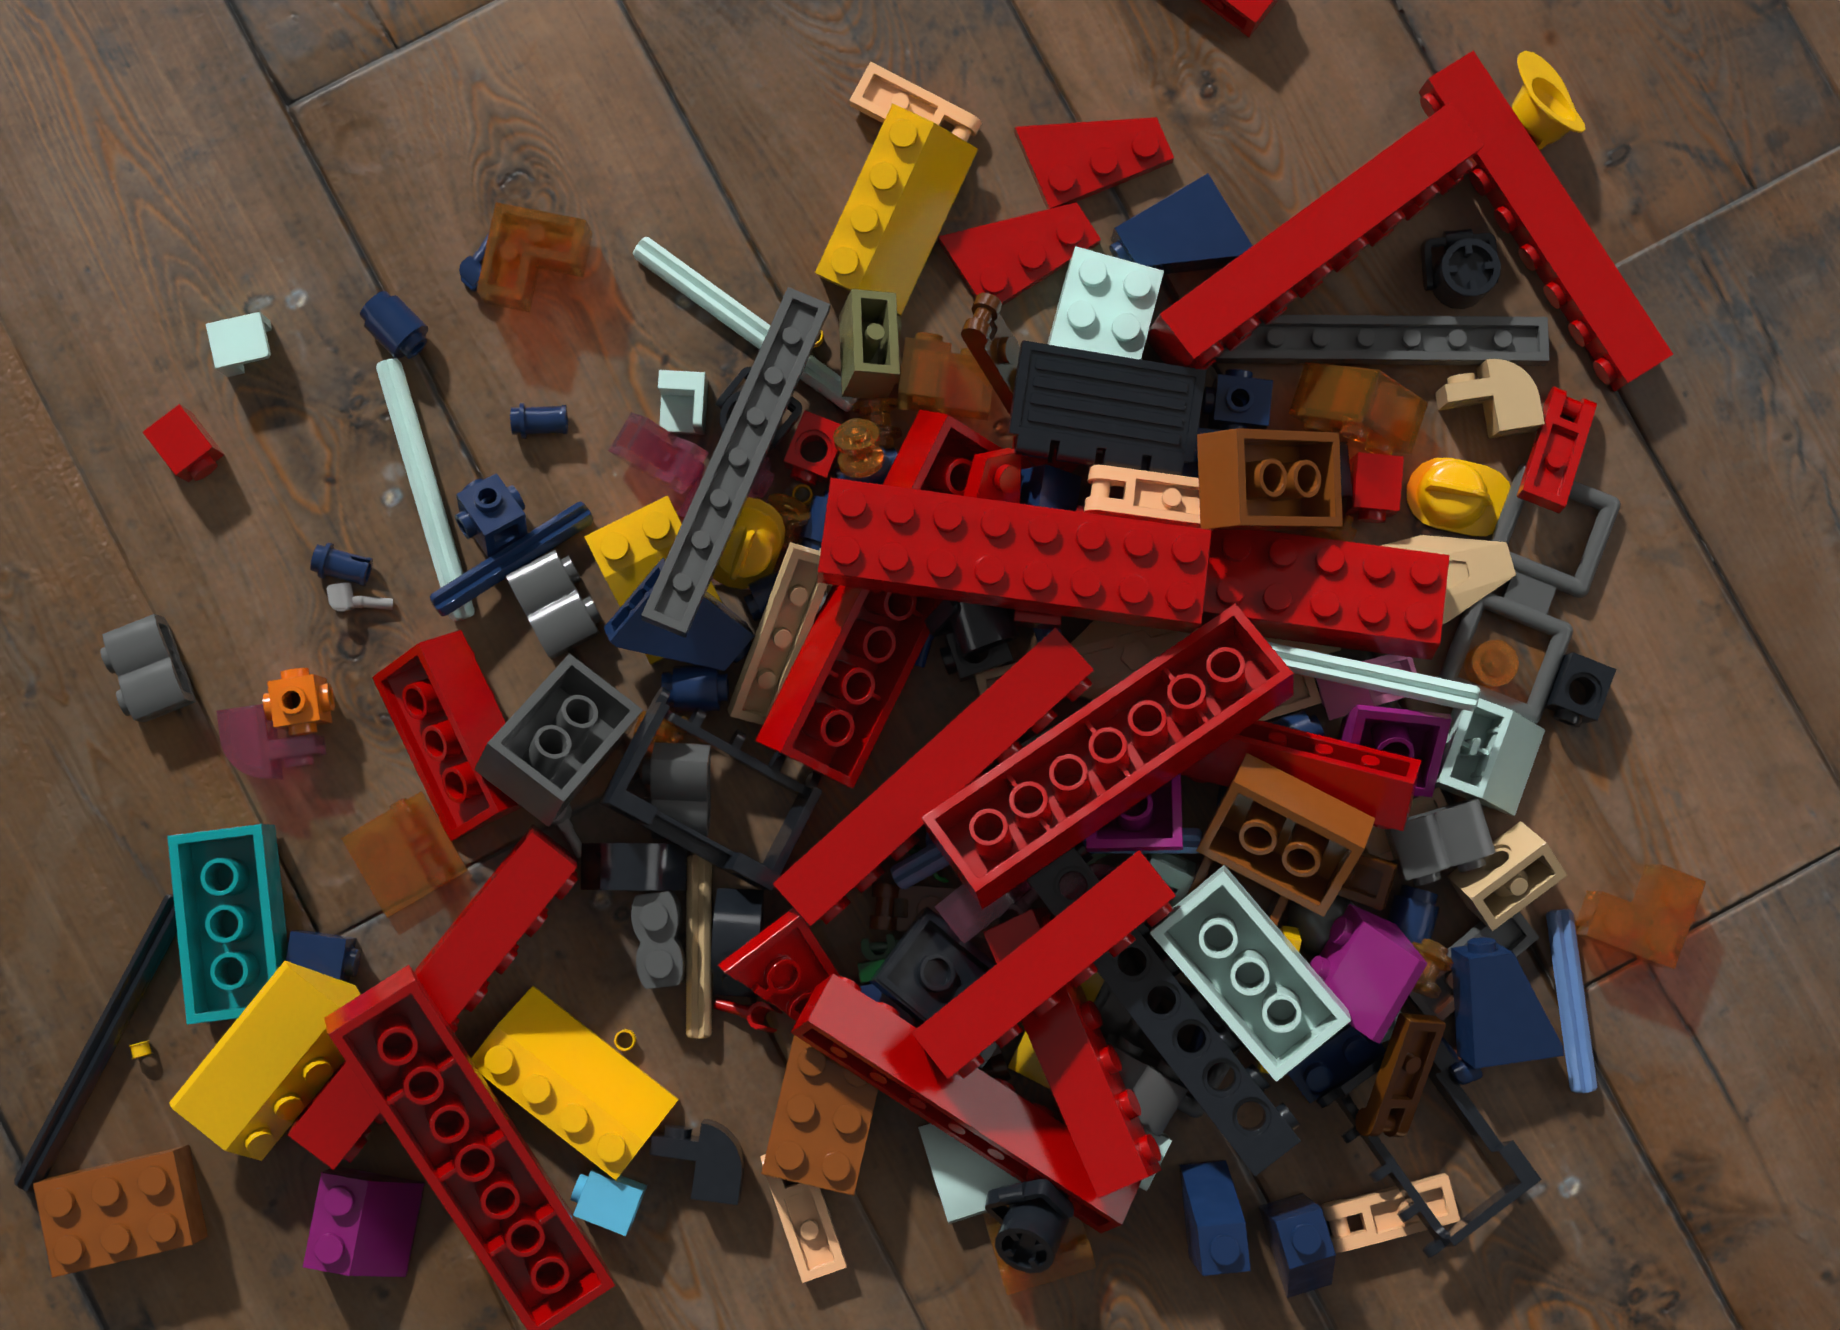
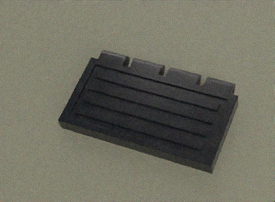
(1107, 405)

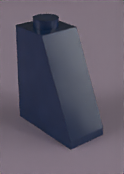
(1183, 232)
(712, 642)
(1497, 1008)
(1213, 1219)
(1299, 1243)

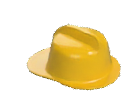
(1544, 102)
(1457, 496)
(752, 545)

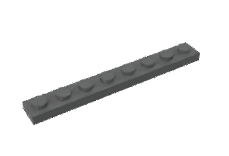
(1394, 340)
(735, 463)

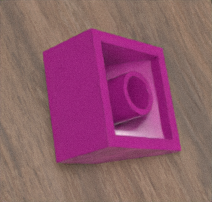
(1404, 733)
(1146, 826)
(1369, 969)
(363, 1223)

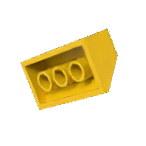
(897, 207)
(267, 1063)
(573, 1082)

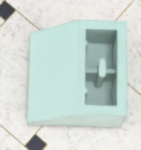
(1489, 755)

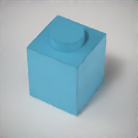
(607, 1200)

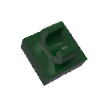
(868, 968)

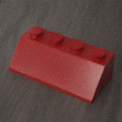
(445, 723)

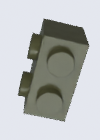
(869, 344)

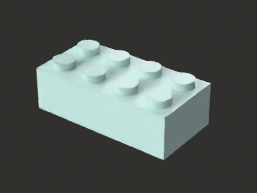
(1105, 305)
(1250, 973)

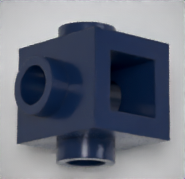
(1250, 393)
(491, 514)

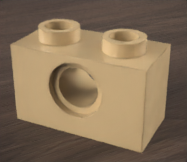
(1511, 878)

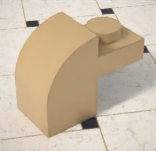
(1507, 397)

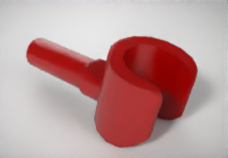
(754, 1014)

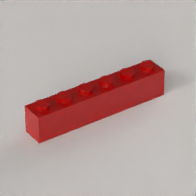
(1355, 774)
(1043, 965)
(1084, 1075)

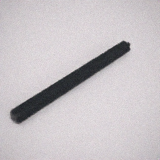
(99, 1047)

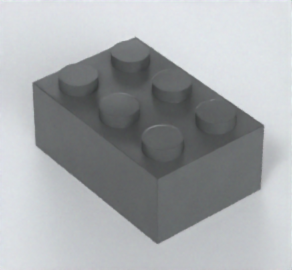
(558, 740)

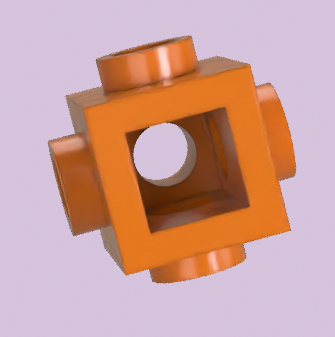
(315, 703)

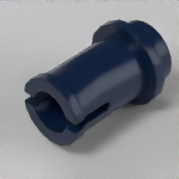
(538, 420)
(341, 564)

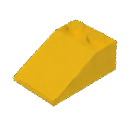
(634, 546)

